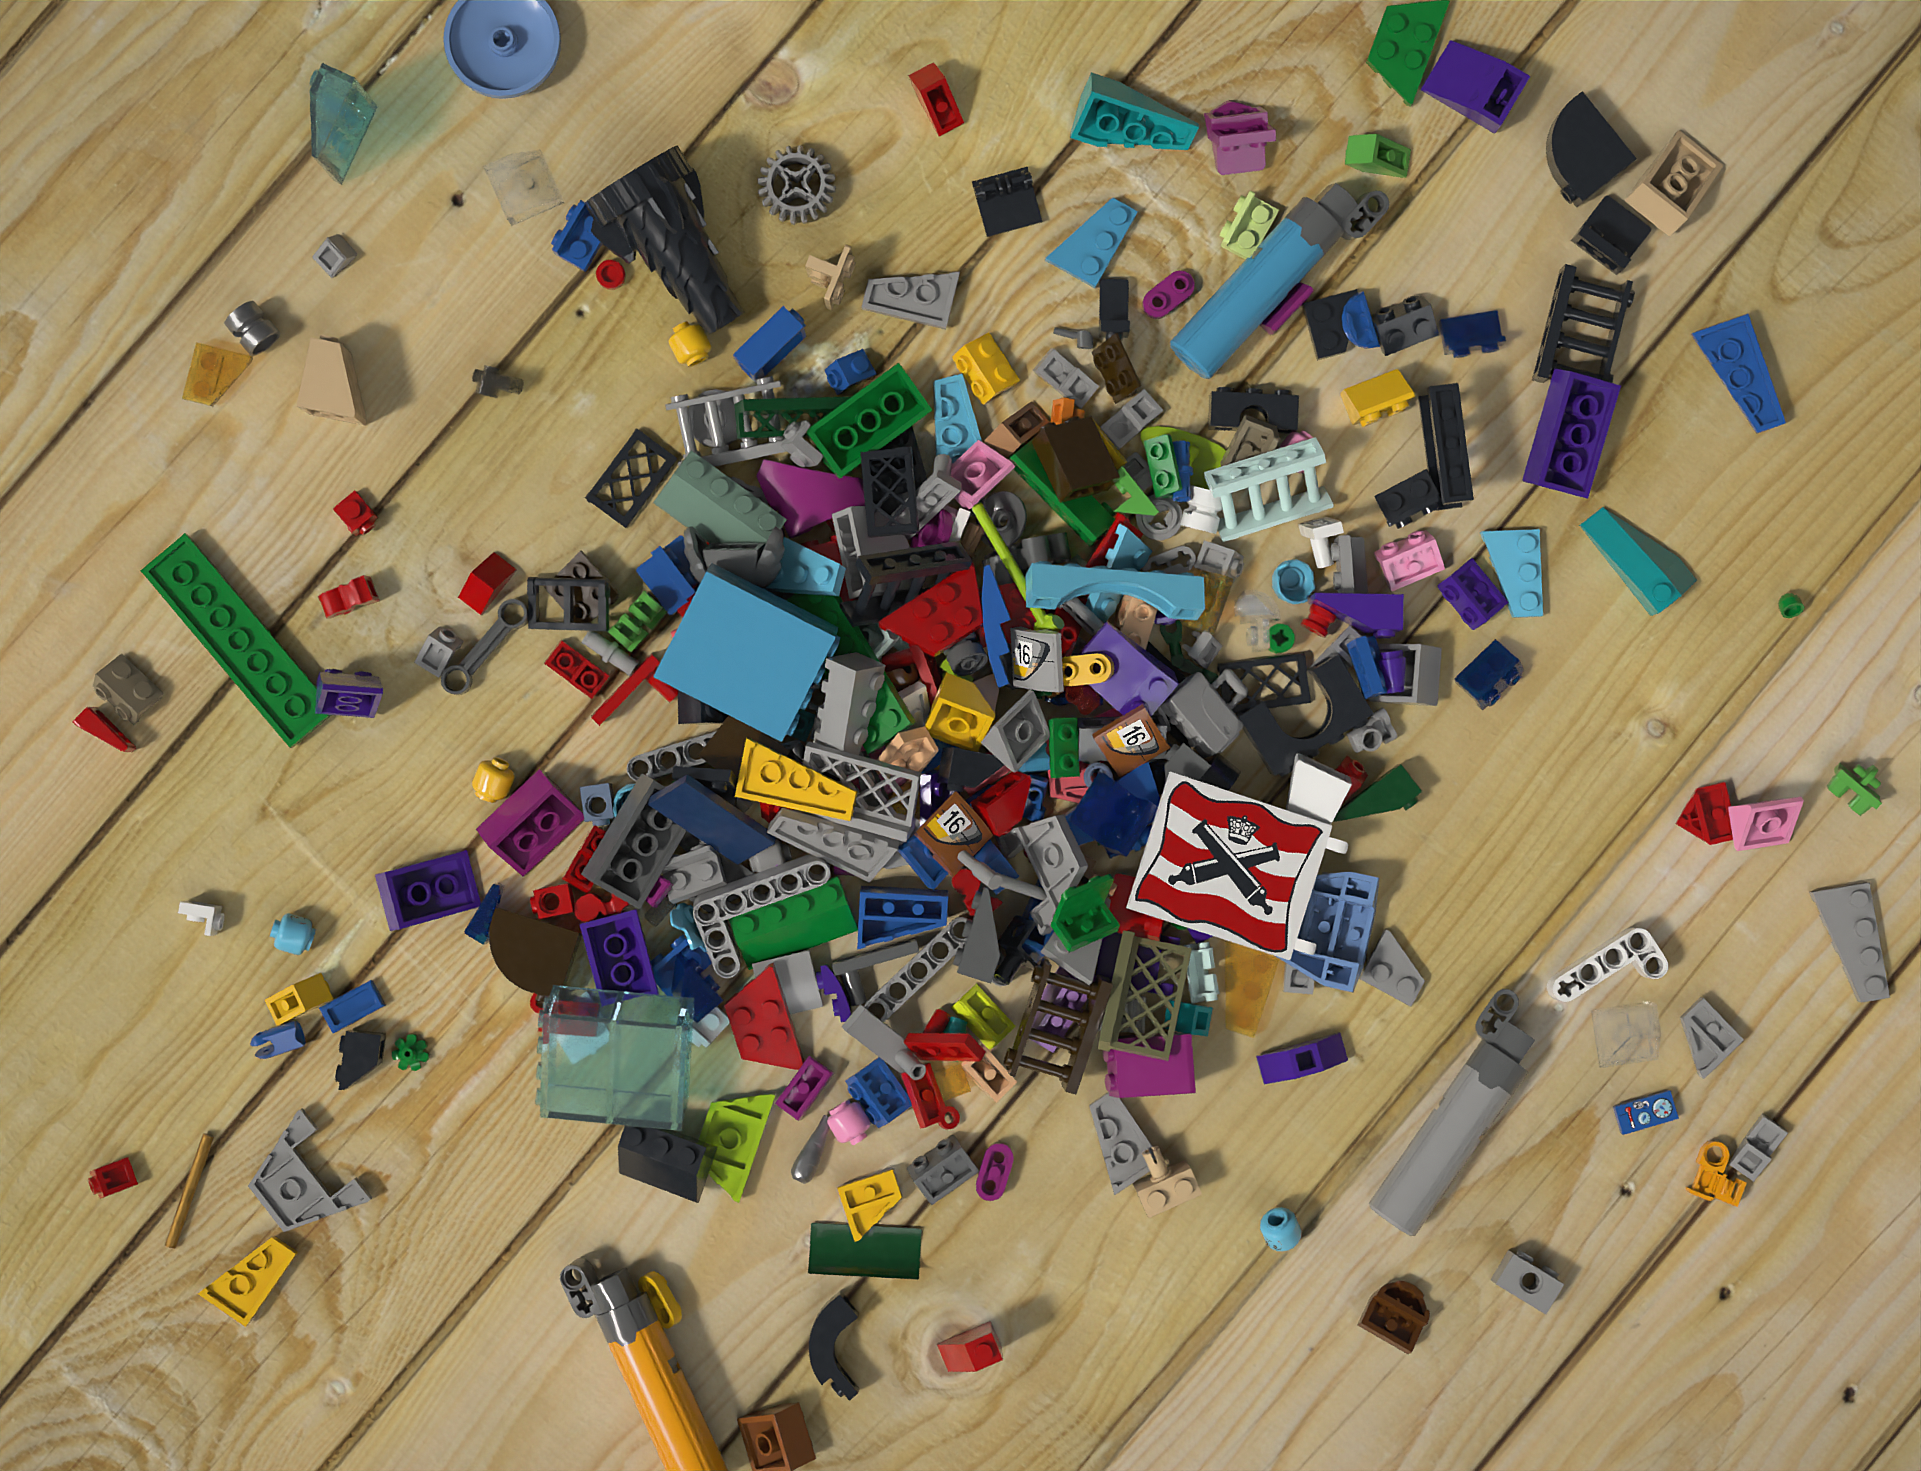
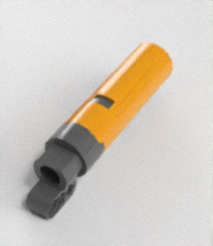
(646, 1366)

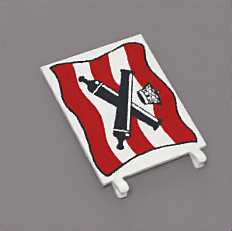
(1231, 866)

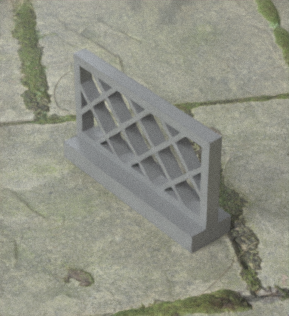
(867, 817)

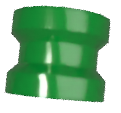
(1276, 638)

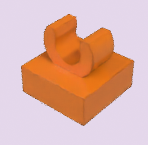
(1064, 409)

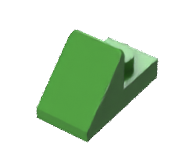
(1138, 502)

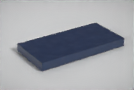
(712, 819)

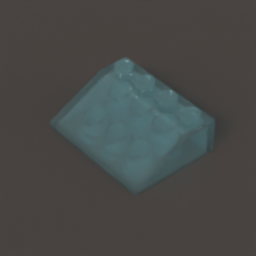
(338, 119)

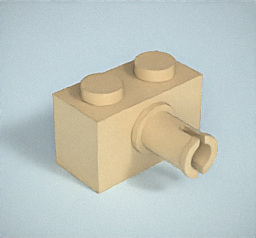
(1165, 1185)

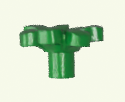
(416, 1052)

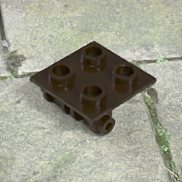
(1116, 369)
(584, 597)

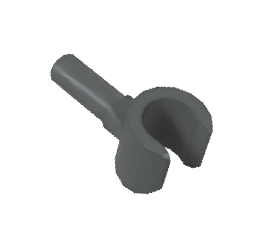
(1084, 338)

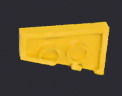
(250, 1281)

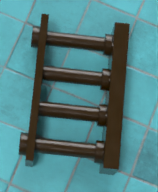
(1080, 1046)

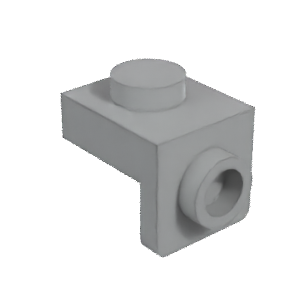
(801, 451)

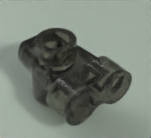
(491, 382)

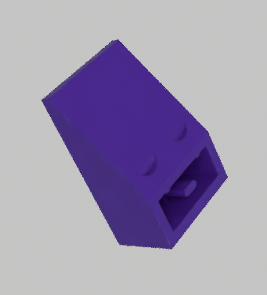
(1475, 85)

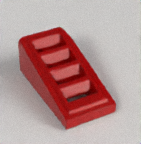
(98, 725)

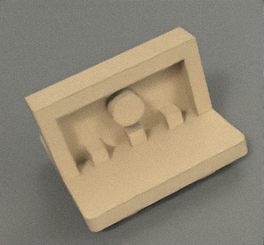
(827, 274)

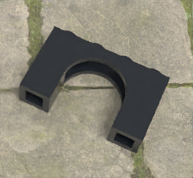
(1344, 710)

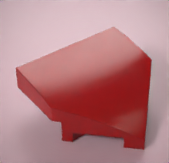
(1708, 814)

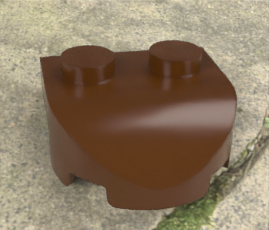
(1396, 1315)

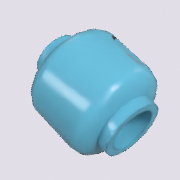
(292, 934)
(1280, 1229)

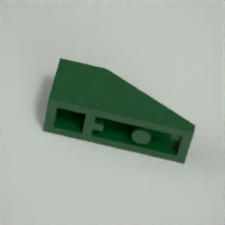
(1386, 794)

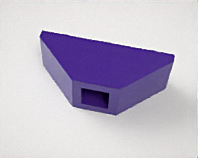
(1302, 1059)

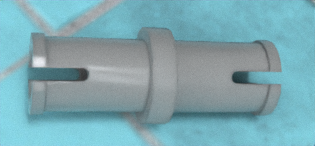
(610, 652)

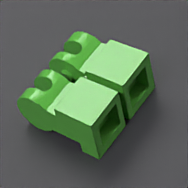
(645, 611)

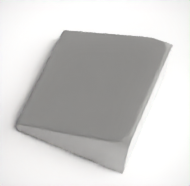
(334, 255)
(1139, 470)

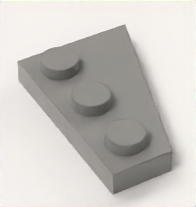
(914, 299)

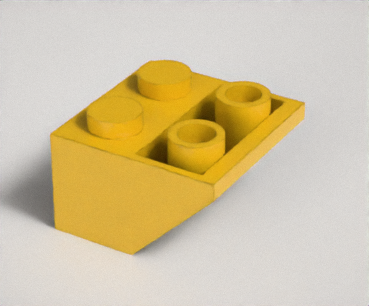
(1377, 396)

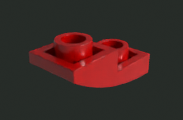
(576, 669)
(582, 857)

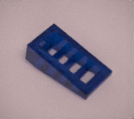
(480, 923)

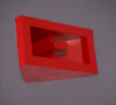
(486, 582)

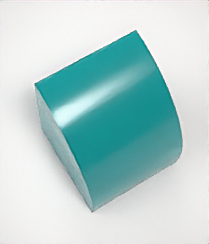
(1191, 1018)

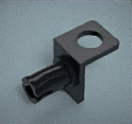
(1015, 953)

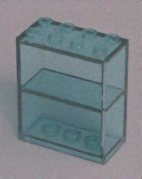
(615, 1057)

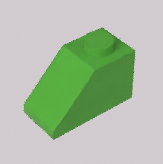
(1377, 155)

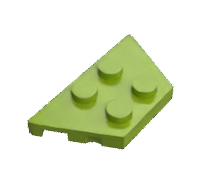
(736, 1131)

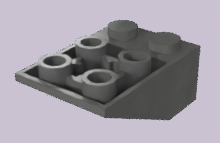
(981, 949)

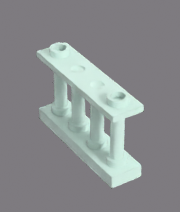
(1264, 468)

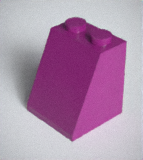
(1146, 1076)

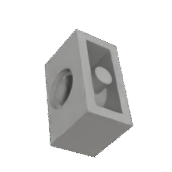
(1540, 1293)

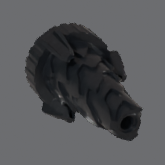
(661, 217)

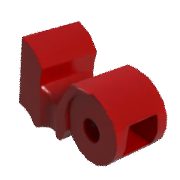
(345, 597)
(966, 883)
(591, 905)

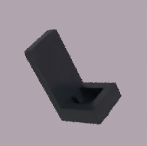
(1114, 308)

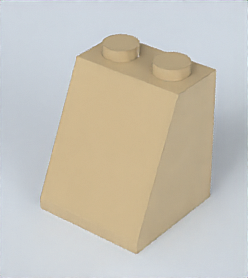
(330, 383)

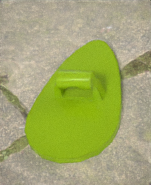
(1203, 453)

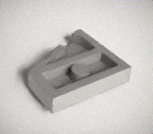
(1392, 970)

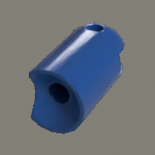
(283, 1039)

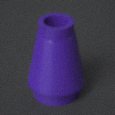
(1393, 669)

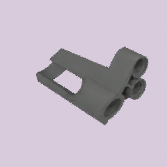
(1047, 548)

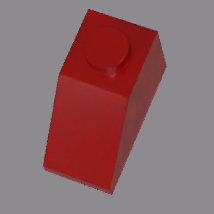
(936, 98)
(1003, 803)

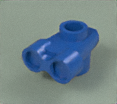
(1034, 806)

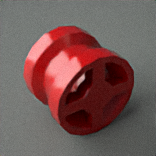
(1318, 620)

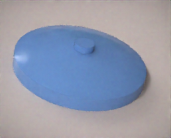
(502, 45)

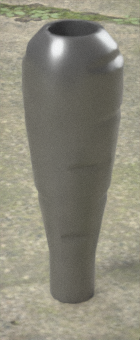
(809, 1156)

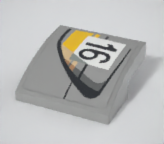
(1037, 659)

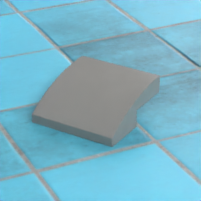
(796, 980)

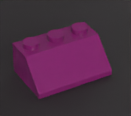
(530, 823)

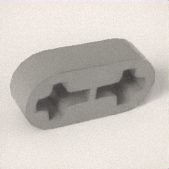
(1168, 556)

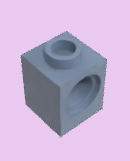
(588, 794)

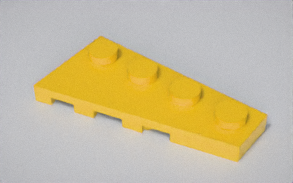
(787, 783)

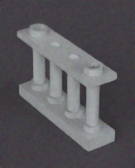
(721, 453)

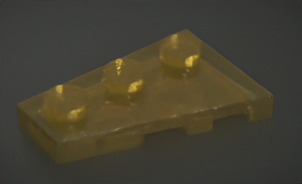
(1247, 986)

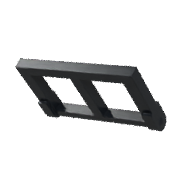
(603, 603)

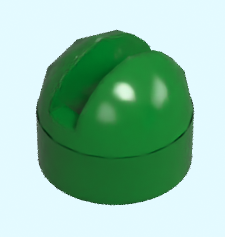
(1790, 605)

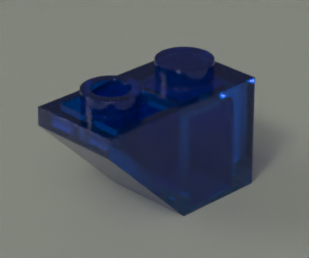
(691, 983)

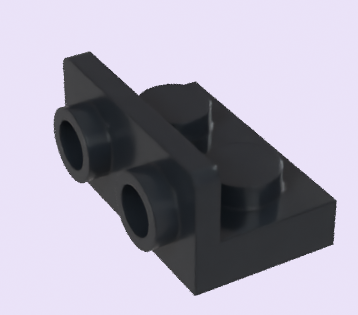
(1408, 499)
(717, 780)

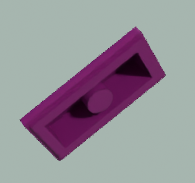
(1287, 307)
(804, 1088)

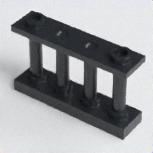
(1562, 311)
(1446, 444)
(899, 566)

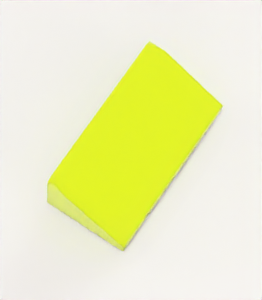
(983, 1017)

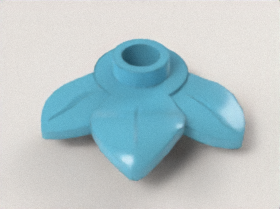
(683, 919)

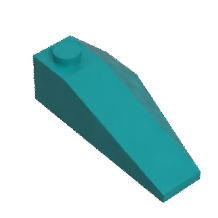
(1120, 115)

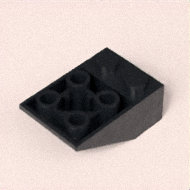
(889, 478)

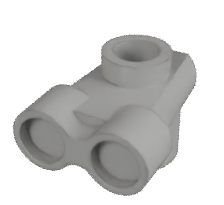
(1375, 732)

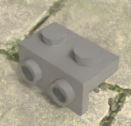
(1350, 565)

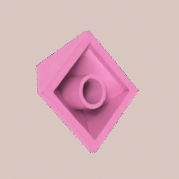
(979, 473)
(1764, 822)

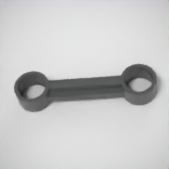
(484, 647)

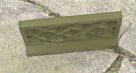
(1122, 983)

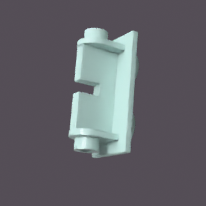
(1201, 983)

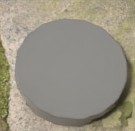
(700, 422)

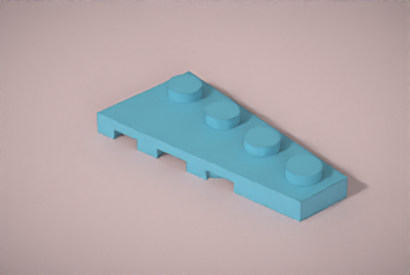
(954, 417)

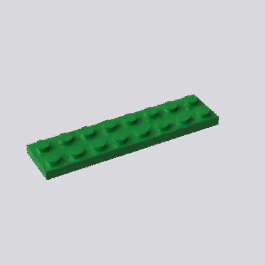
(236, 639)

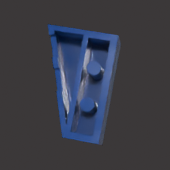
(898, 912)

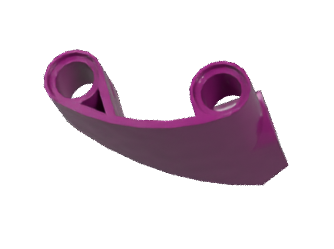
(807, 495)

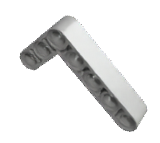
(681, 751)
(750, 901)
(933, 965)

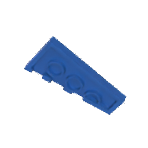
(1742, 369)

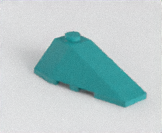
(1643, 565)

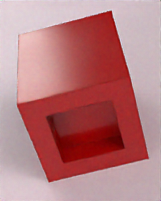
(565, 896)

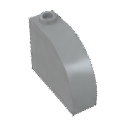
(854, 542)

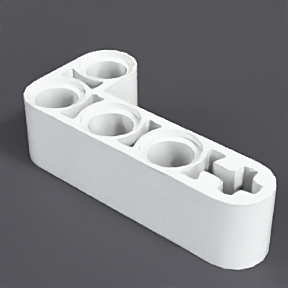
(1602, 969)

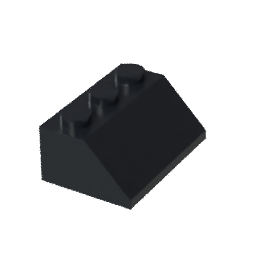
(666, 1160)

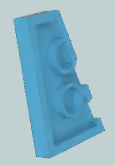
(1094, 243)

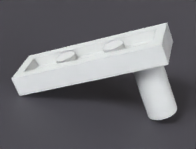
(1318, 532)

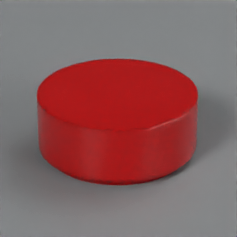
(610, 274)

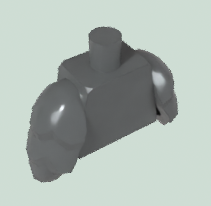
(750, 561)

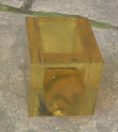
(952, 1081)

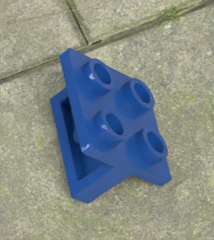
(670, 575)

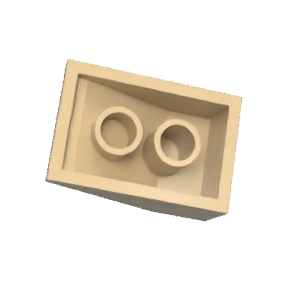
(1674, 183)

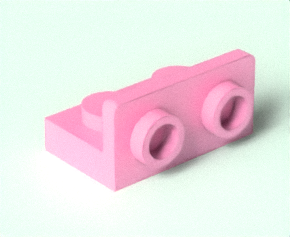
(1409, 559)

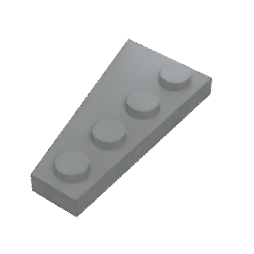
(1855, 937)

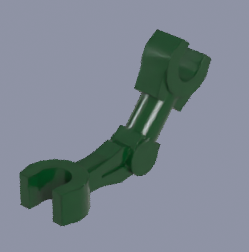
(1177, 658)

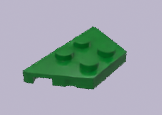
(1405, 44)

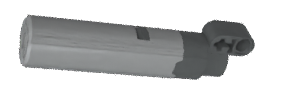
(1455, 1127)

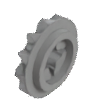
(1172, 519)

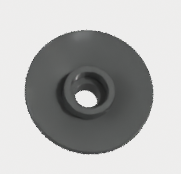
(1006, 506)

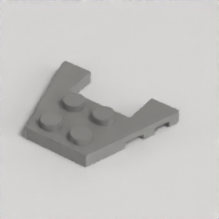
(1053, 857)
(292, 1189)

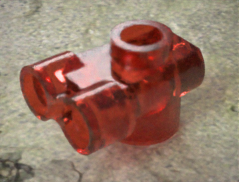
(1083, 697)

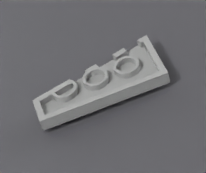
(838, 844)

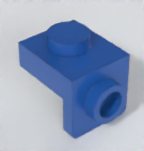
(849, 371)

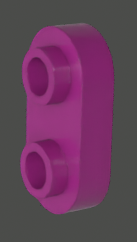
(1168, 294)
(994, 1171)

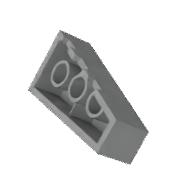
(847, 705)

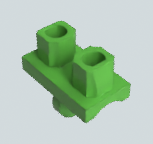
(1865, 795)

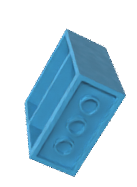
(748, 653)

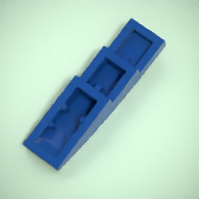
(994, 614)

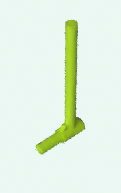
(1044, 620)

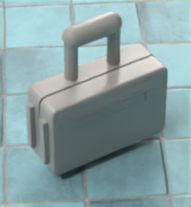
(1203, 713)

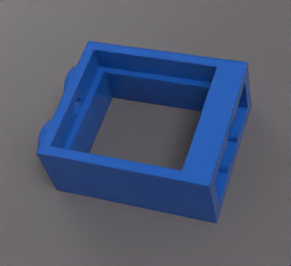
(771, 343)

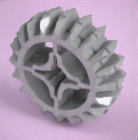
(788, 195)

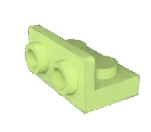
(1249, 226)

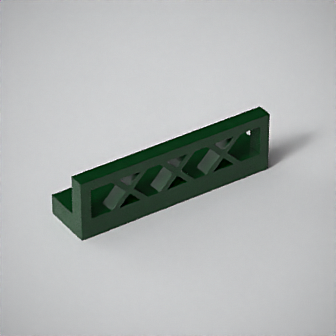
(782, 407)

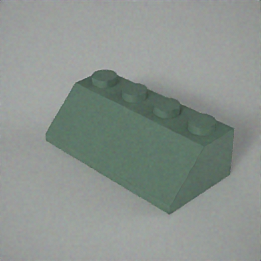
(716, 505)

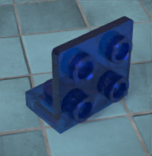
(1112, 815)

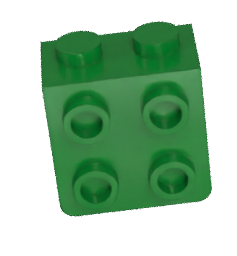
(1083, 914)

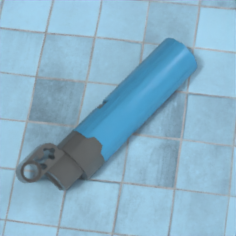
(1271, 273)

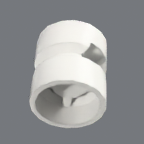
(1202, 510)

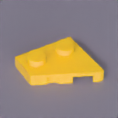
(868, 1200)

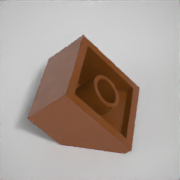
(777, 1438)

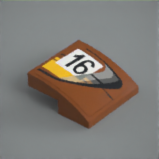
(1131, 740)
(952, 830)

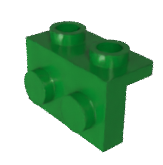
(1163, 466)
(1063, 747)

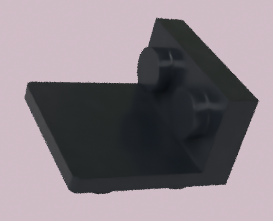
(1611, 235)

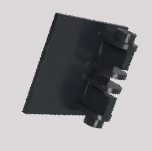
(1007, 201)

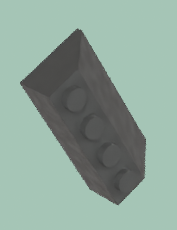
(634, 847)

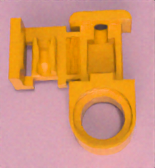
(1709, 1181)

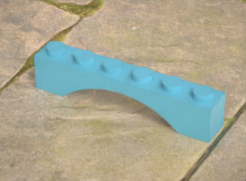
(1172, 594)

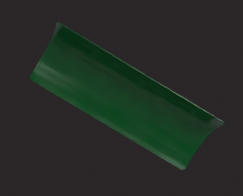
(879, 1253)

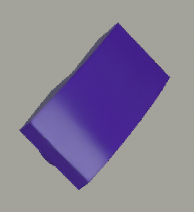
(831, 985)

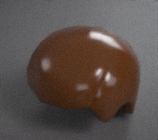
(904, 677)

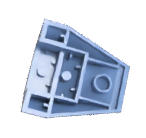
(1340, 925)

